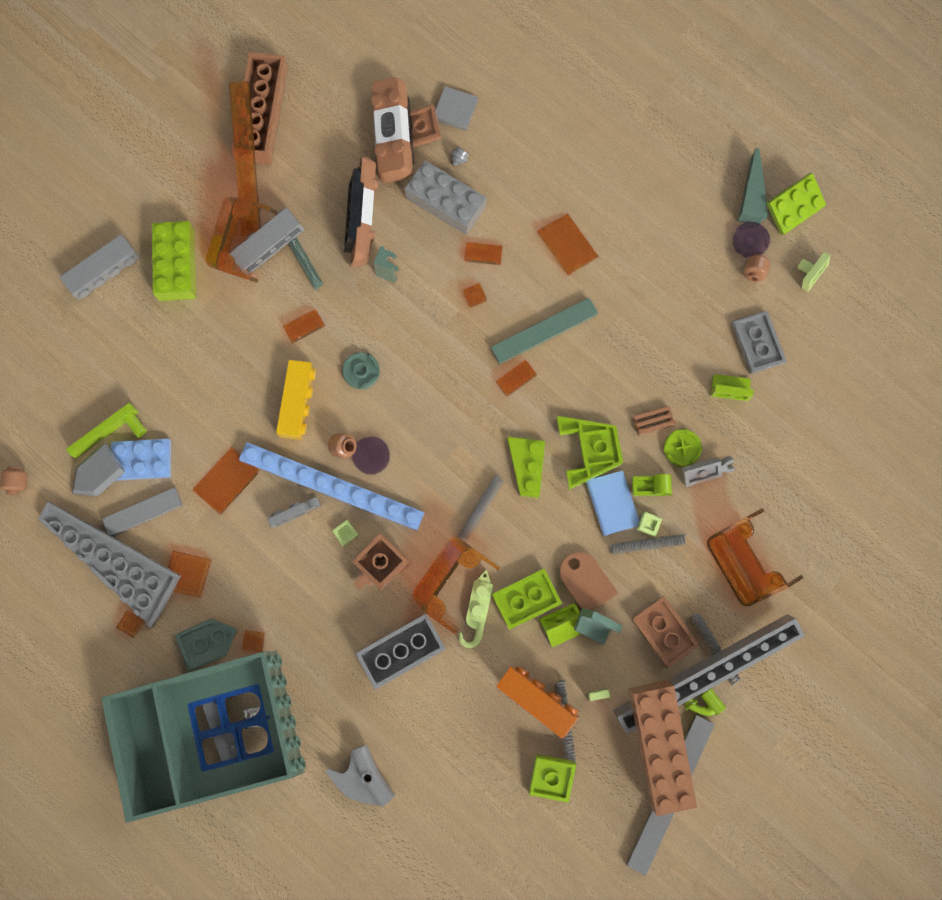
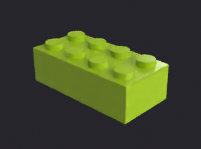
(173, 261)

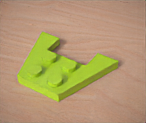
(598, 446)

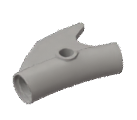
(353, 781)

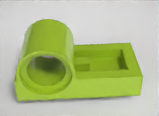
(652, 485)

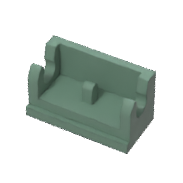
(384, 268)

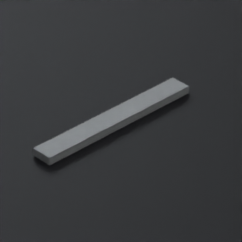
(656, 826)

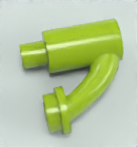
(714, 704)

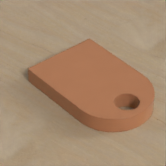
(588, 583)

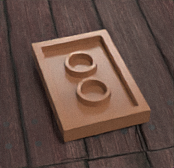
(665, 632)

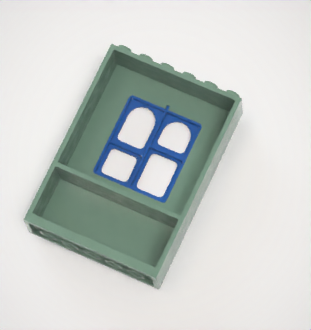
(161, 747)

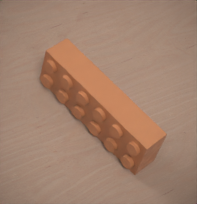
(267, 84)
(662, 747)

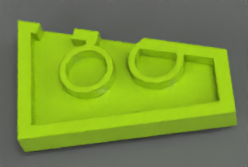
(528, 464)

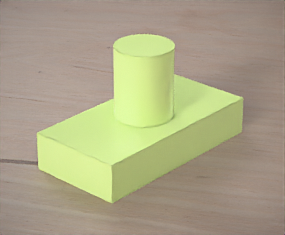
(813, 270)

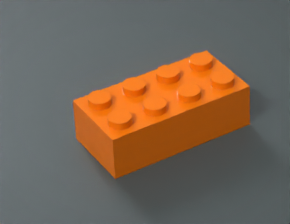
(537, 701)

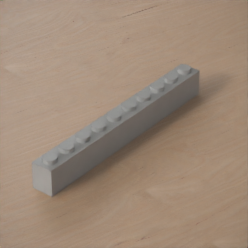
(725, 664)

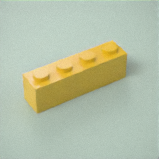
(295, 400)

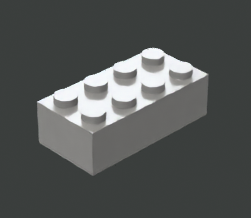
(445, 197)
(400, 651)

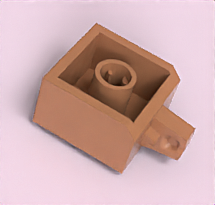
(379, 575)

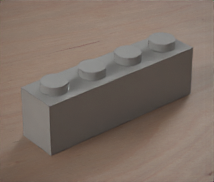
(266, 241)
(99, 267)

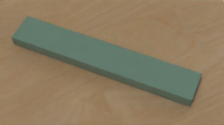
(544, 331)

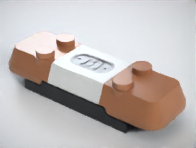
(392, 130)
(359, 212)

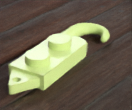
(478, 609)

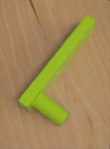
(125, 415)

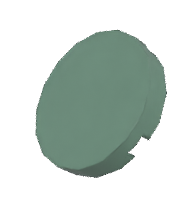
(361, 370)

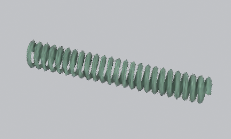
(305, 266)

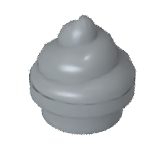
(459, 156)

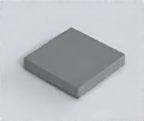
(456, 108)

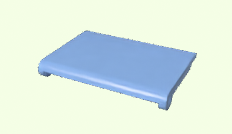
(613, 503)

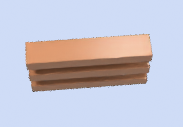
(669, 416)

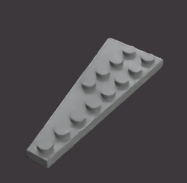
(129, 573)

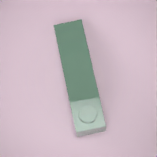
(754, 196)

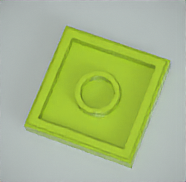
(552, 778)

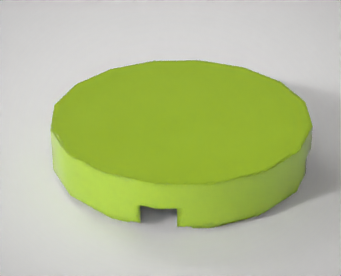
(682, 448)

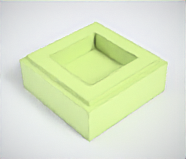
(649, 524)
(345, 533)
(597, 695)

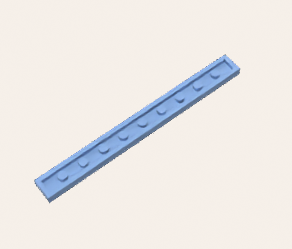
(332, 486)

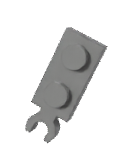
(706, 470)
(296, 510)

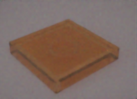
(192, 571)

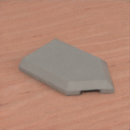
(97, 472)

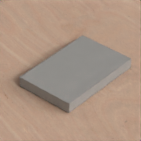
(758, 342)

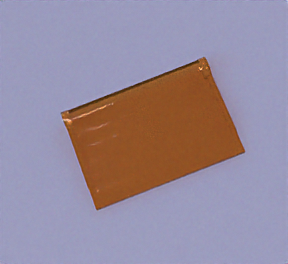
(567, 244)
(225, 481)

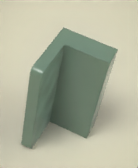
(595, 625)

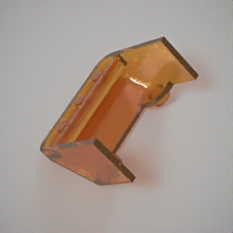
(224, 230)
(452, 554)
(741, 565)

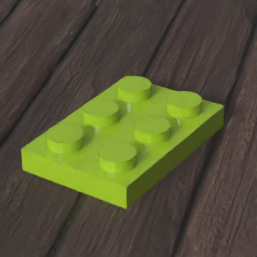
(796, 203)
(526, 599)

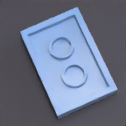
(143, 458)

